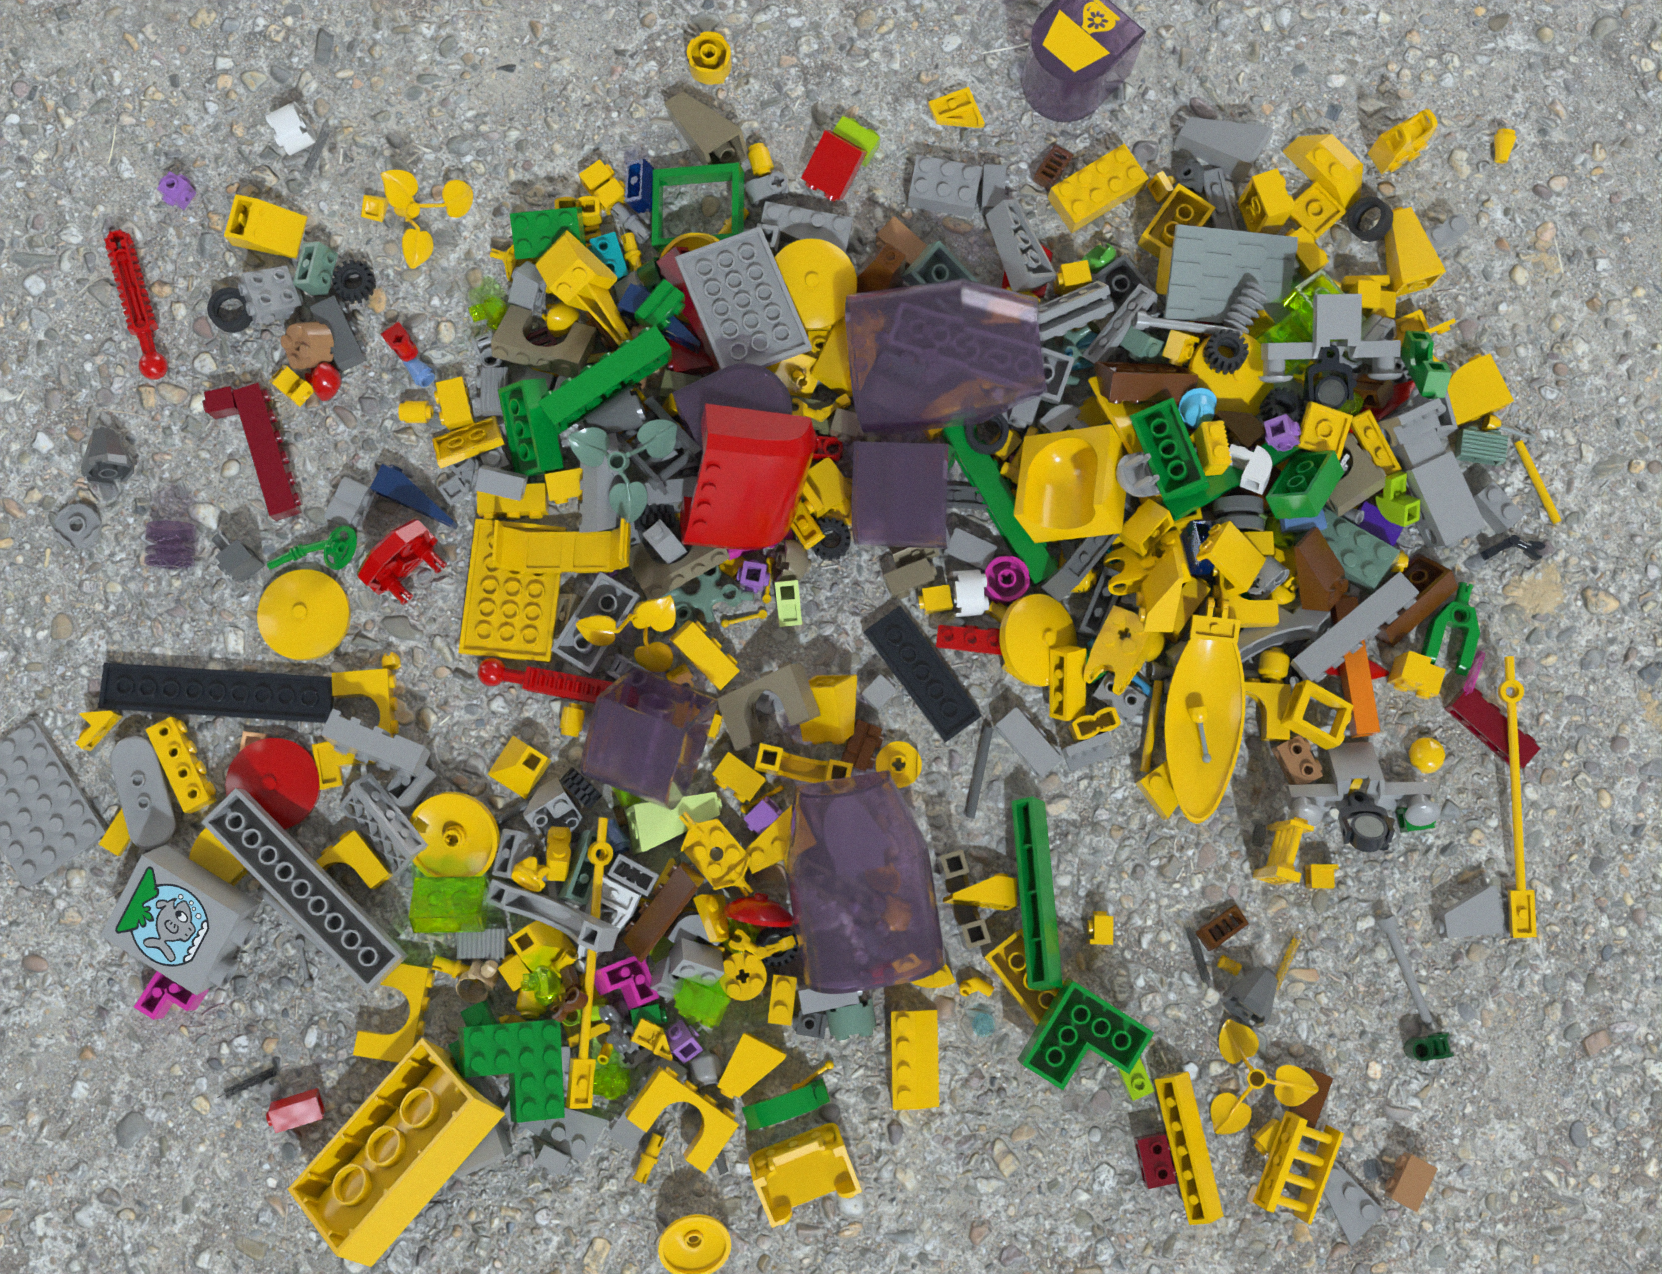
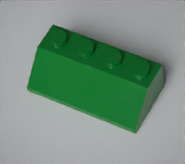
(529, 433)
(1171, 450)

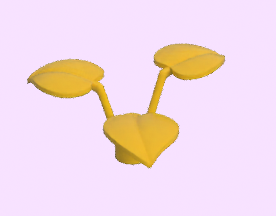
(400, 188)
(656, 613)
(1291, 1089)

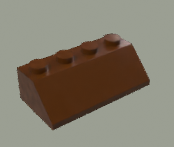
(1143, 382)
(1434, 587)
(663, 910)

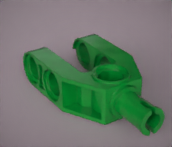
(1468, 625)

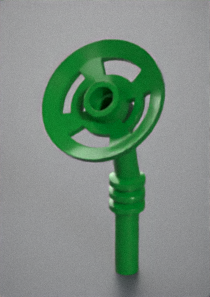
(333, 546)

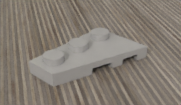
(1350, 1203)

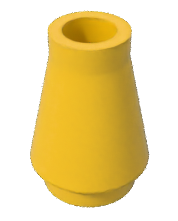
(1503, 144)

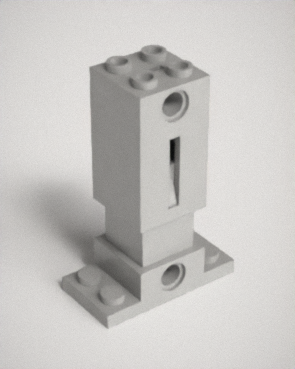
(1432, 475)

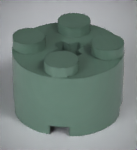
(852, 1019)

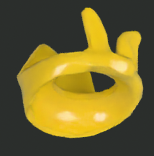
(529, 874)

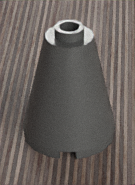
(618, 413)

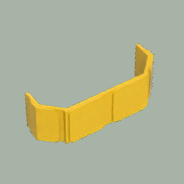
(561, 550)

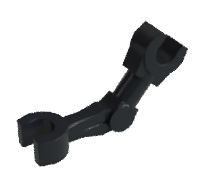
(1515, 541)
(1291, 651)

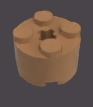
(307, 344)

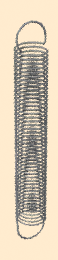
(314, 152)

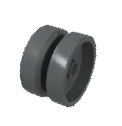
(1241, 511)

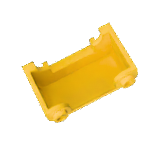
(802, 1171)

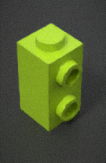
(1137, 1082)

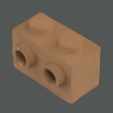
(1297, 761)
(1410, 1181)

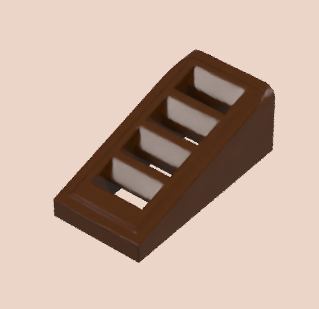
(1045, 181)
(1209, 935)

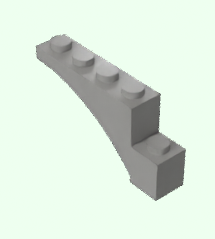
(1291, 627)

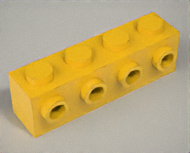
(181, 764)

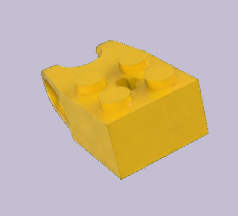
(1403, 142)
(1137, 568)
(1119, 655)

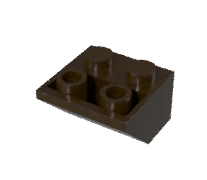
(1240, 427)

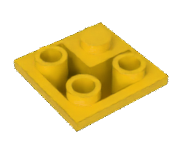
(519, 767)
(540, 944)

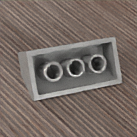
(603, 598)

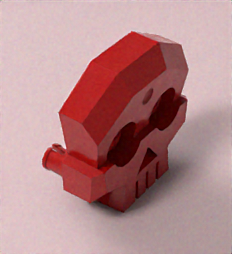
(397, 557)

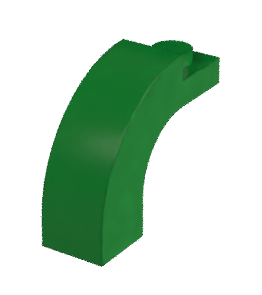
(786, 1105)

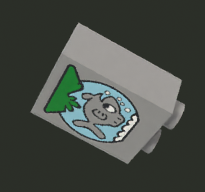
(182, 920)

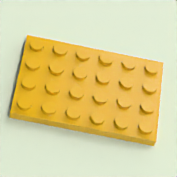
(508, 610)

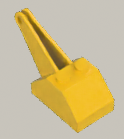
(582, 282)

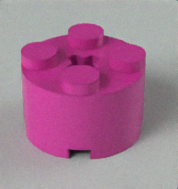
(1000, 569)

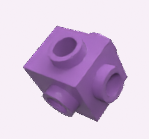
(176, 190)
(1282, 433)
(751, 568)
(683, 1041)

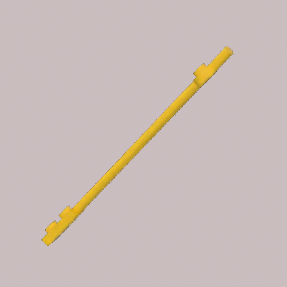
(1522, 900)
(582, 1068)

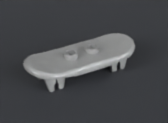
(1136, 475)
(142, 792)

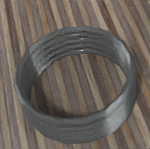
(1255, 840)

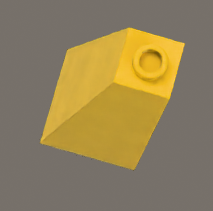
(1410, 255)

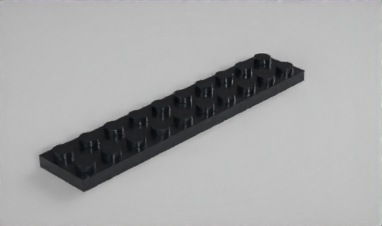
(216, 693)

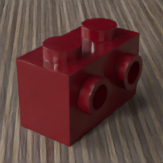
(1155, 1160)

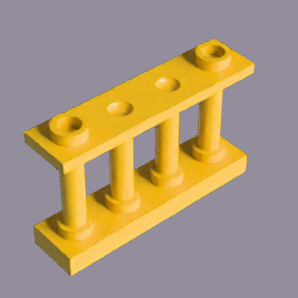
(1283, 852)
(1280, 1161)

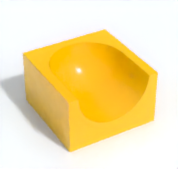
(1071, 484)

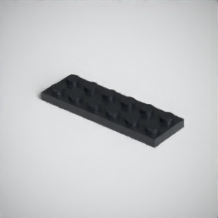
(922, 674)

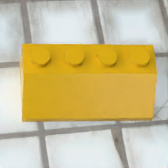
(832, 364)
(914, 1059)

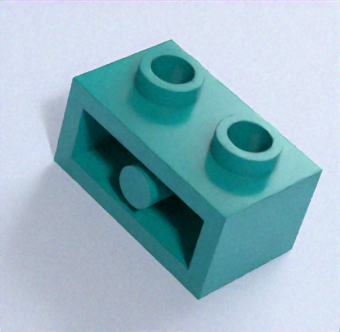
(608, 251)

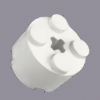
(291, 128)
(968, 592)

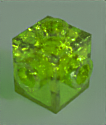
(611, 1081)

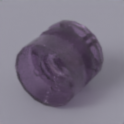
(170, 544)

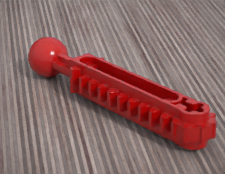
(137, 311)
(542, 681)

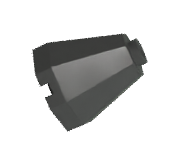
(106, 459)
(1252, 996)

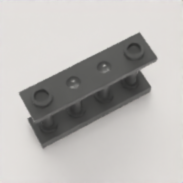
(683, 440)

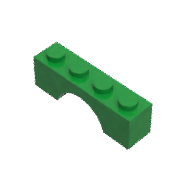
(1417, 355)

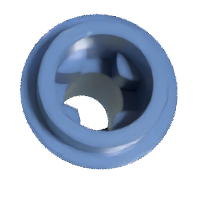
(420, 373)
(619, 841)

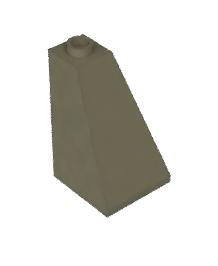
(706, 132)

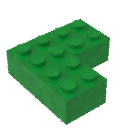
(1077, 1023)
(528, 1054)

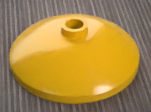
(694, 1245)

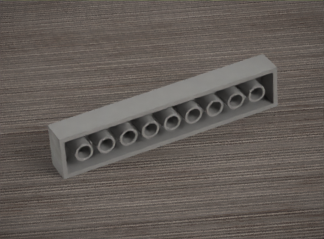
(305, 889)

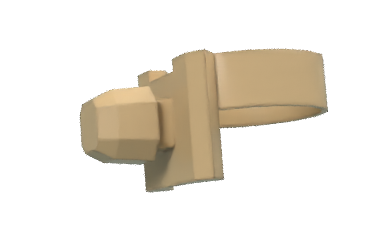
(483, 971)

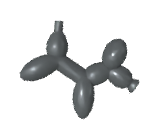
(617, 1018)

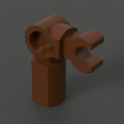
(574, 996)

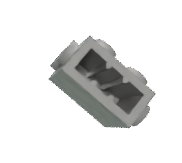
(270, 294)

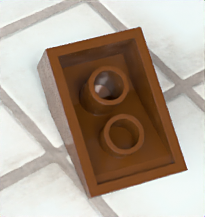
(1318, 572)

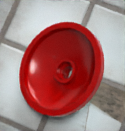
(758, 911)

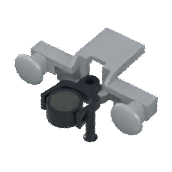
(1333, 318)
(1370, 824)

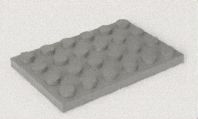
(743, 301)
(41, 807)

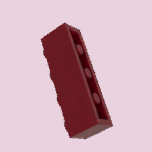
(1489, 725)

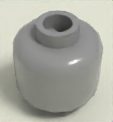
(705, 1070)

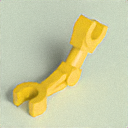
(820, 415)
(759, 951)

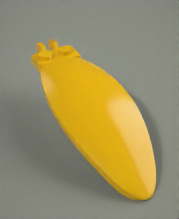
(1213, 677)

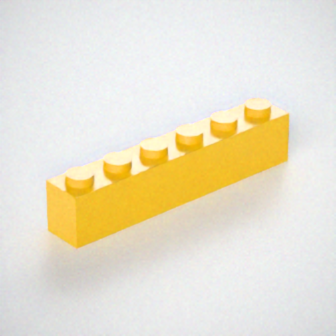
(1189, 1148)

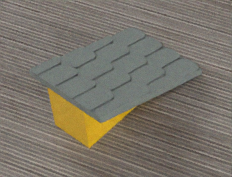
(1212, 266)

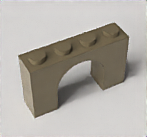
(562, 359)
(1361, 481)
(660, 578)
(739, 705)
(968, 921)

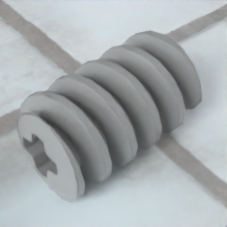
(1245, 307)

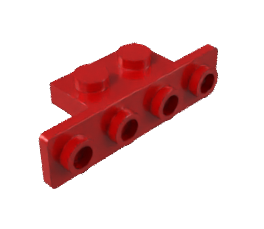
(969, 639)

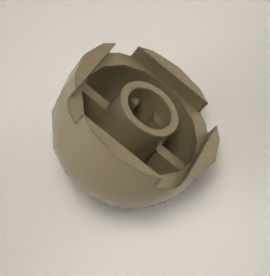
(791, 561)

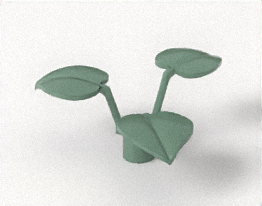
(591, 445)

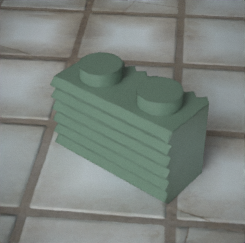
(1481, 446)

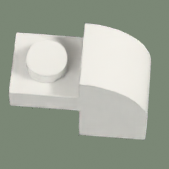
(1255, 465)

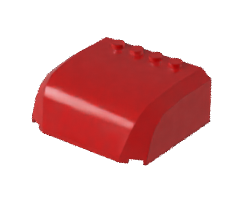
(747, 478)

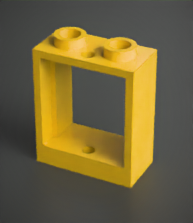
(1297, 705)

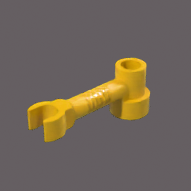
(1012, 470)

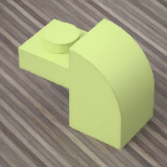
(788, 603)

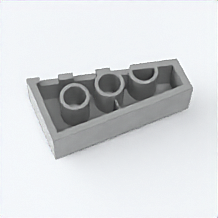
(1019, 248)

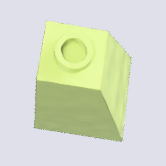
(654, 825)

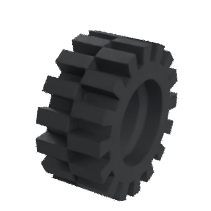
(359, 292)
(1231, 341)
(1285, 399)
(652, 514)
(843, 544)
(580, 787)
(781, 959)

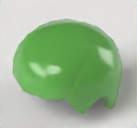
(1100, 257)

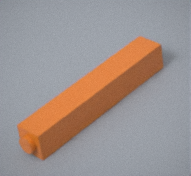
(1357, 679)

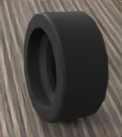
(1357, 212)
(213, 308)
(992, 448)

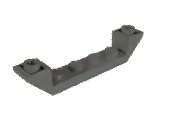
(1084, 557)

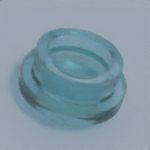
(983, 1025)

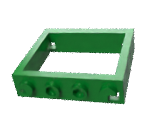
(696, 175)

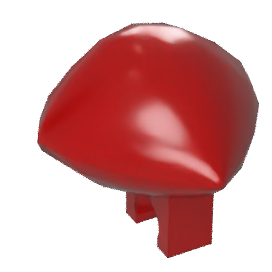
(325, 380)

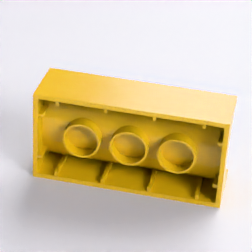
(394, 1154)

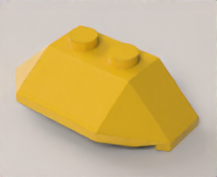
(1330, 164)

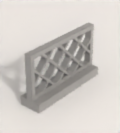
(1111, 336)
(393, 824)

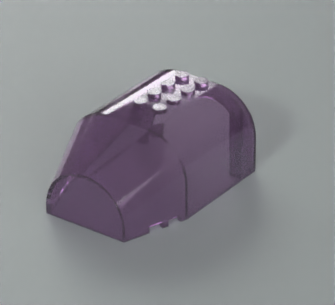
(942, 355)
(861, 886)

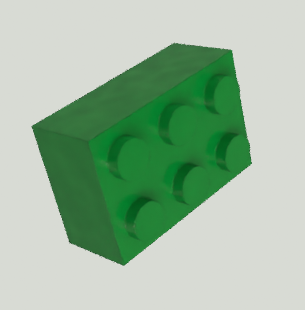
(538, 230)
(1305, 485)

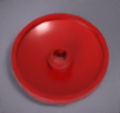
(278, 777)

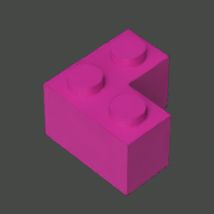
(631, 977)
(161, 995)

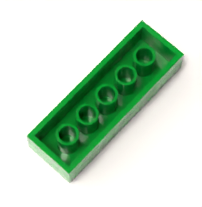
(597, 383)

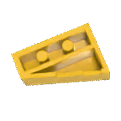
(1159, 790)
(770, 845)

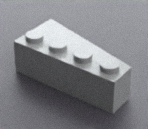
(808, 224)
(596, 487)
(375, 745)

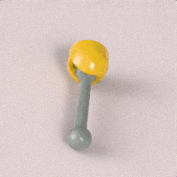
(1492, 422)
(1199, 715)

